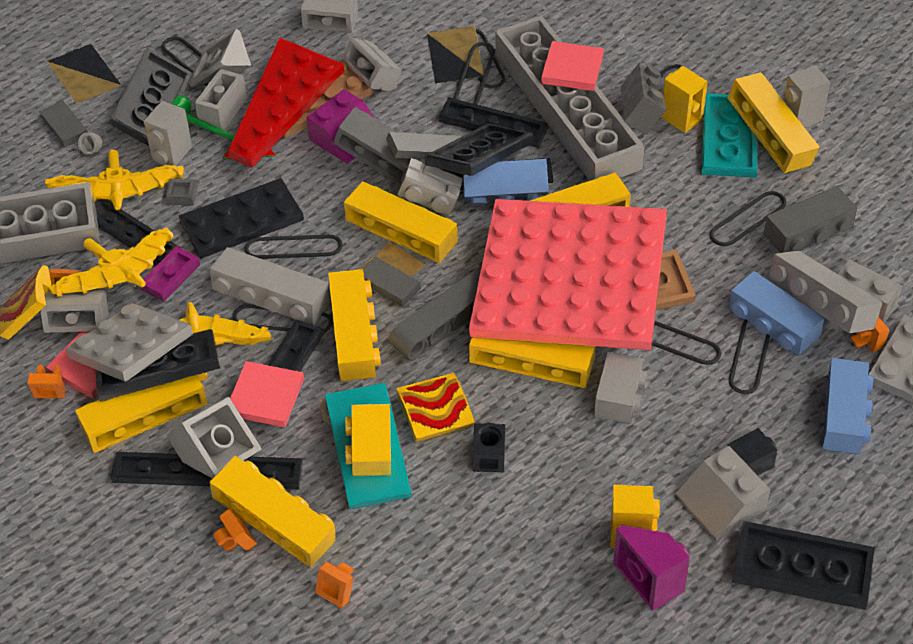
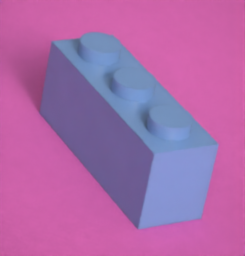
(507, 181)
(776, 313)
(847, 406)

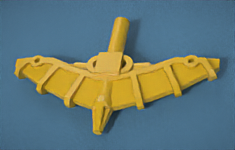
(119, 183)
(115, 265)
(225, 330)

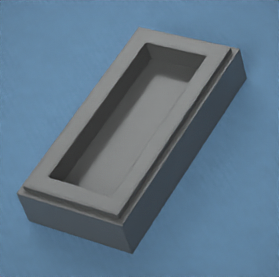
(63, 123)
(390, 281)

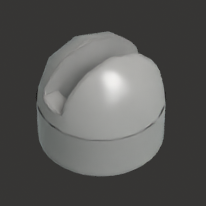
(90, 145)

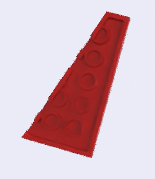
(285, 92)

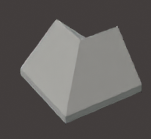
(225, 54)

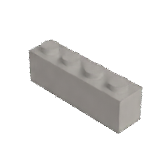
(270, 286)
(824, 291)

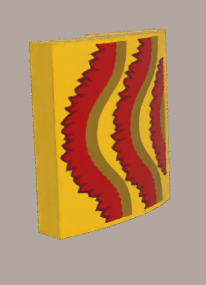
(24, 303)
(435, 407)

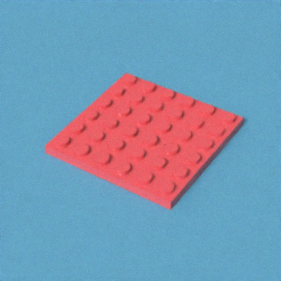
(570, 274)

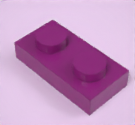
(170, 273)

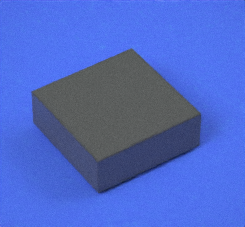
(181, 192)

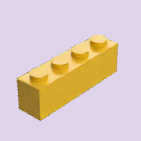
(773, 122)
(604, 190)
(401, 222)
(352, 325)
(548, 361)
(134, 413)
(273, 511)

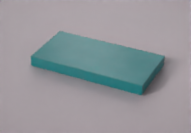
(727, 140)
(370, 489)

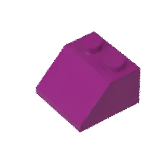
(327, 119)
(651, 563)

